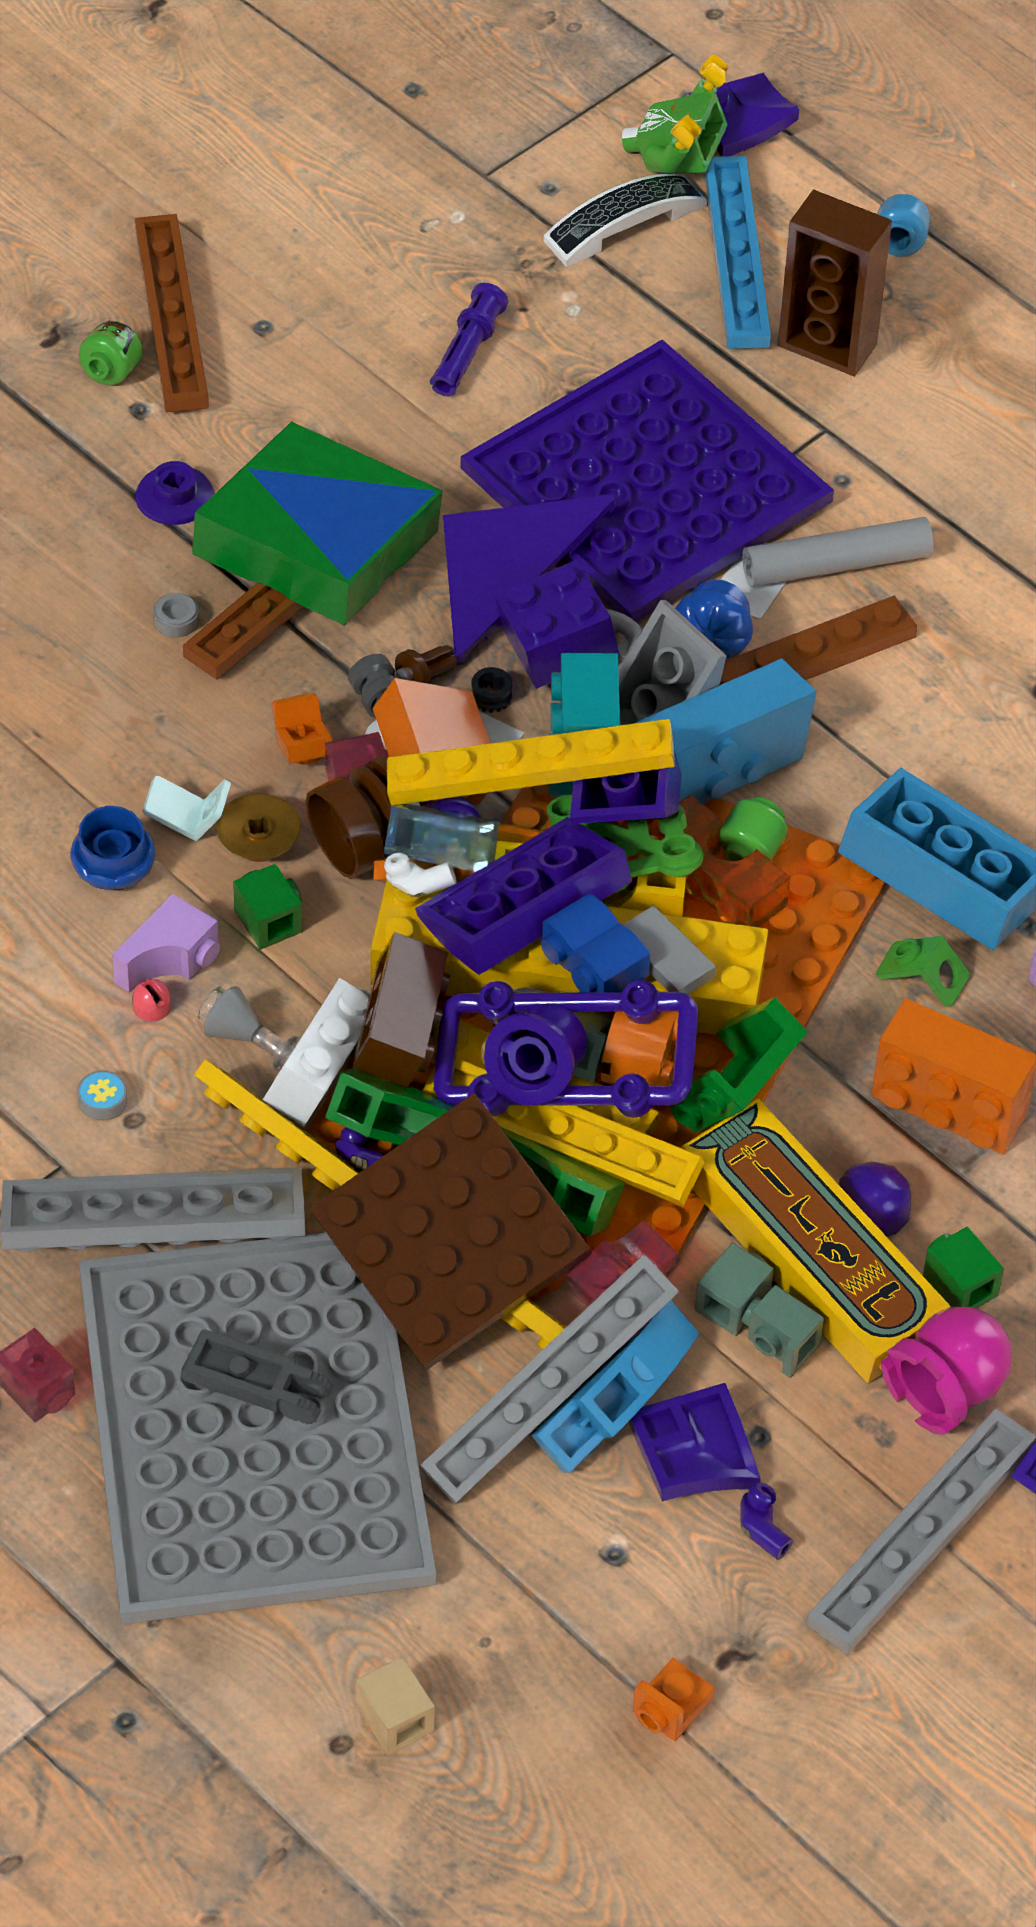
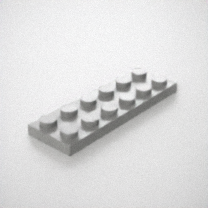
(152, 1209)

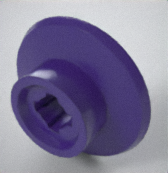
(172, 505)

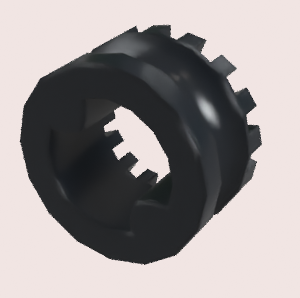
(499, 680)

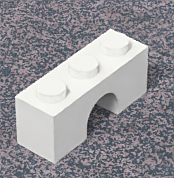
(319, 1054)

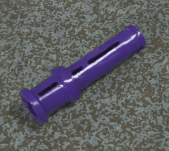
(474, 326)

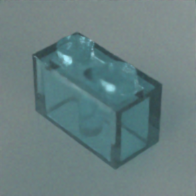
(441, 836)

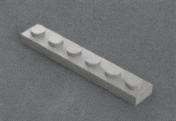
(548, 1379)
(920, 1532)

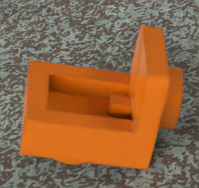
(300, 728)

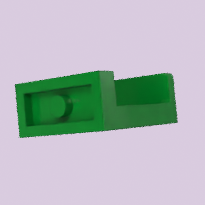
(760, 1043)

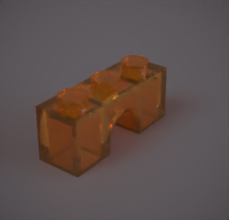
(740, 890)

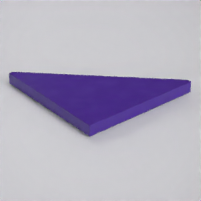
(504, 548)

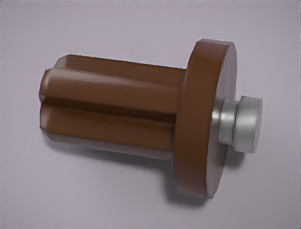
(424, 666)

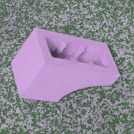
(170, 942)

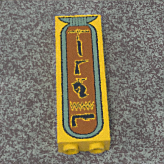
(812, 1236)

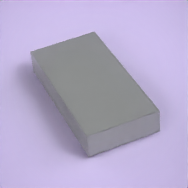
(673, 957)

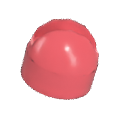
(144, 1004)

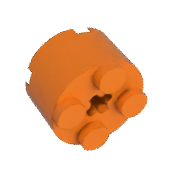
(641, 1049)

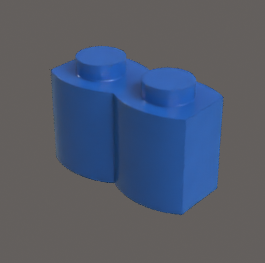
(594, 947)

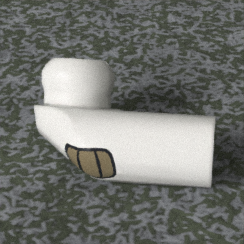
(416, 880)

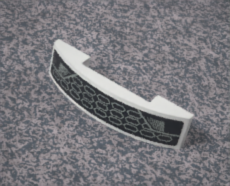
(618, 209)

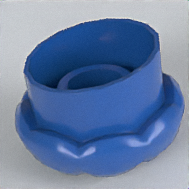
(720, 615)
(112, 849)

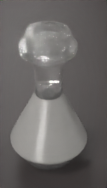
(231, 1017)

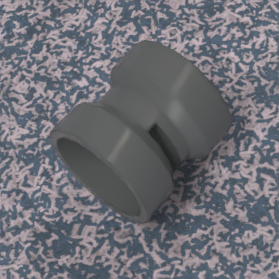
(377, 674)

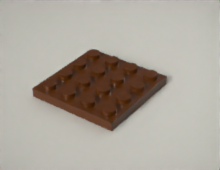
(450, 1231)

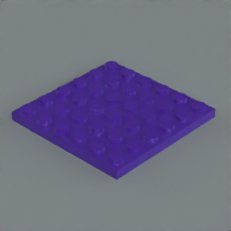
(684, 470)

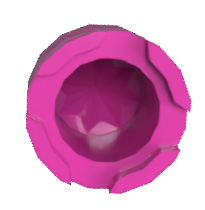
(949, 1366)

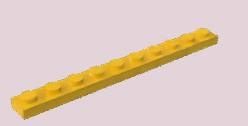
(331, 1168)

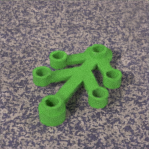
(673, 856)

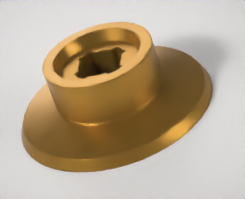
(255, 815)

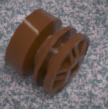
(352, 817)

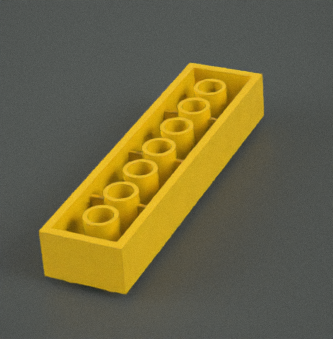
(732, 948)

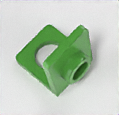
(924, 958)

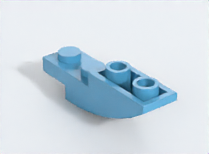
(616, 1389)

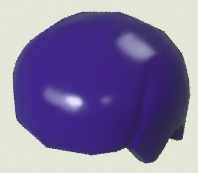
(880, 1194)

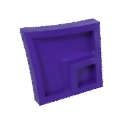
(752, 113)
(695, 1444)

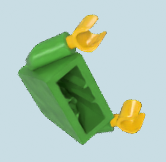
(683, 131)

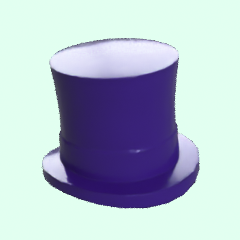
(534, 1053)

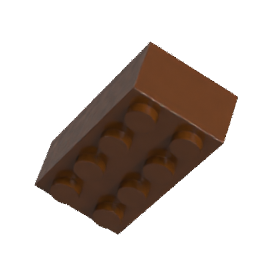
(834, 282)

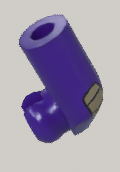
(352, 1150)
(757, 1520)

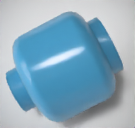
(909, 223)

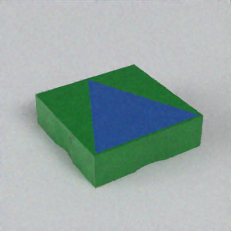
(317, 522)

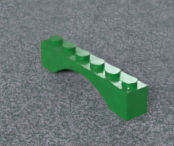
(396, 1113)

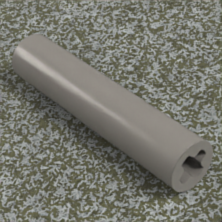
(837, 551)

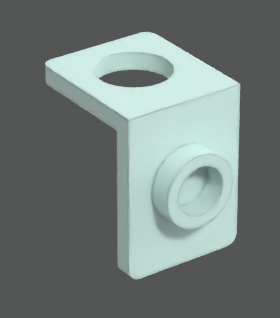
(183, 809)

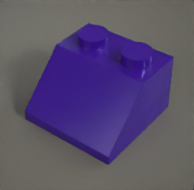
(627, 796)

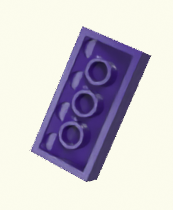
(510, 898)

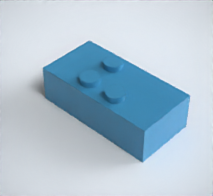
(740, 730)
(943, 858)

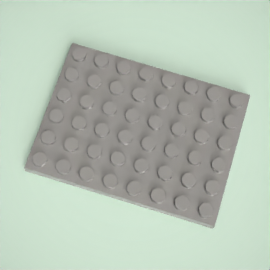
(227, 1498)

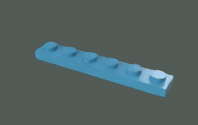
(737, 253)

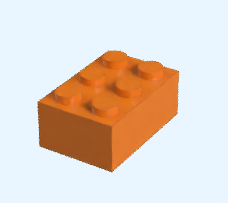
(954, 1076)

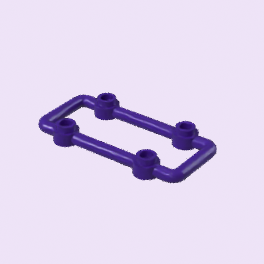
(630, 1092)

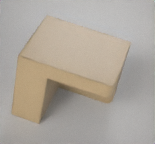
(395, 1705)

